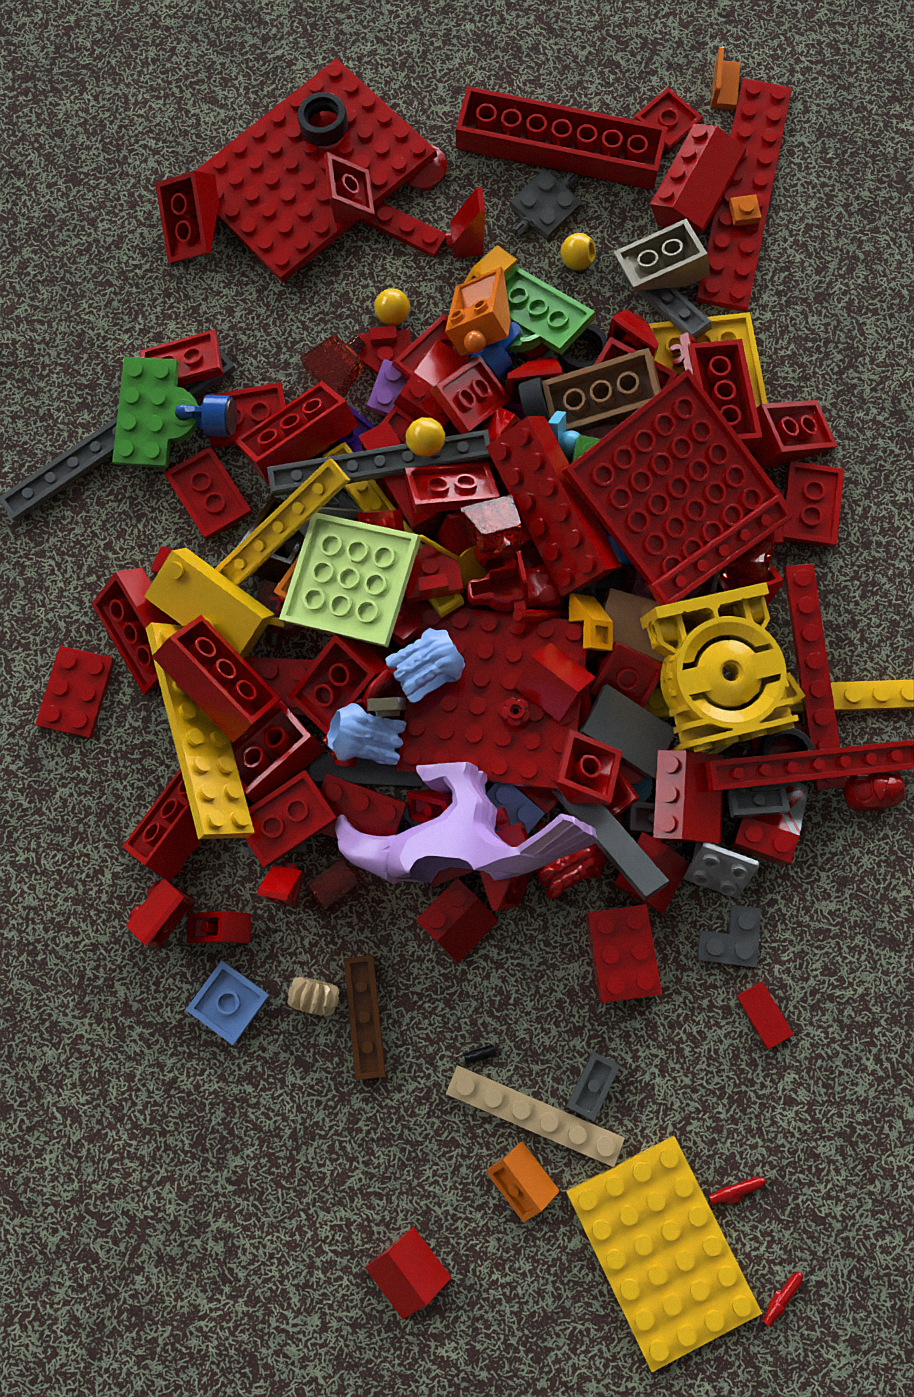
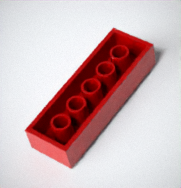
(551, 507)

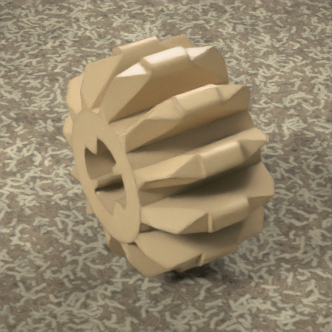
(313, 996)

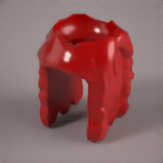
(571, 870)

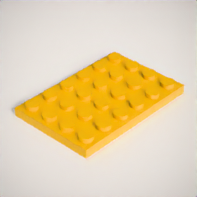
(663, 1253)

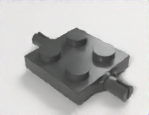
(545, 204)

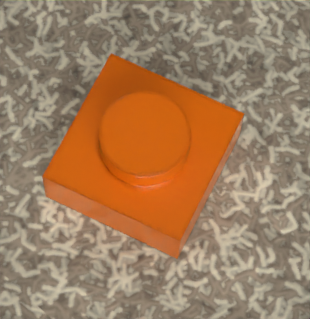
(745, 210)

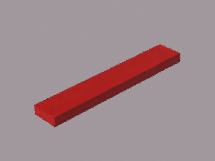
(720, 551)

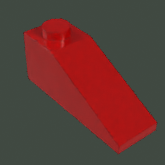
(468, 227)
(282, 885)

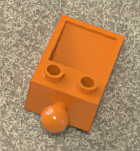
(479, 313)

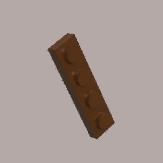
(364, 1017)

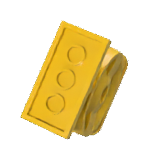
(752, 660)

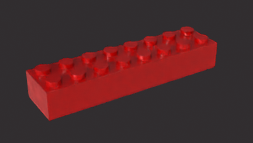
(560, 137)

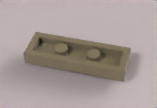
(386, 706)

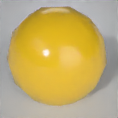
(578, 251)
(392, 307)
(425, 437)

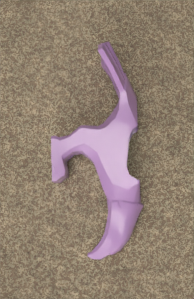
(459, 836)

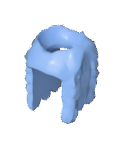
(426, 664)
(364, 735)

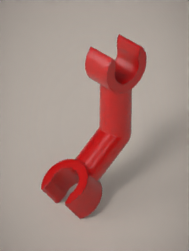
(374, 687)

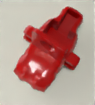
(514, 587)

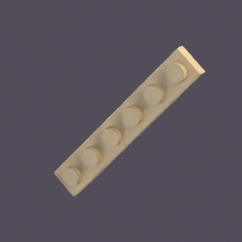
(535, 1116)

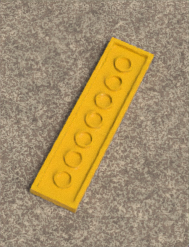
(203, 756)

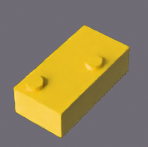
(193, 588)

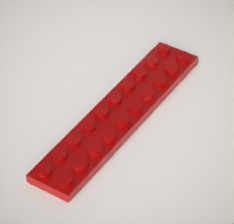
(731, 248)

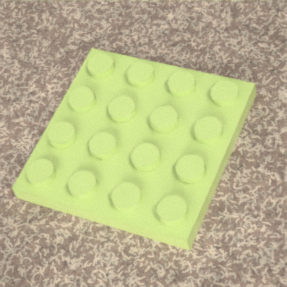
(350, 579)

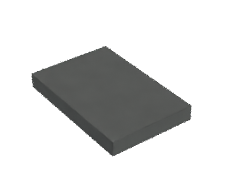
(629, 728)

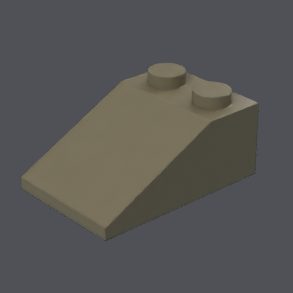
(665, 259)

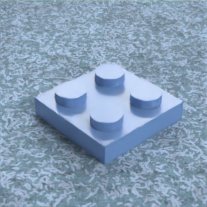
(227, 1002)

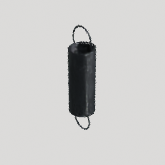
(479, 1054)

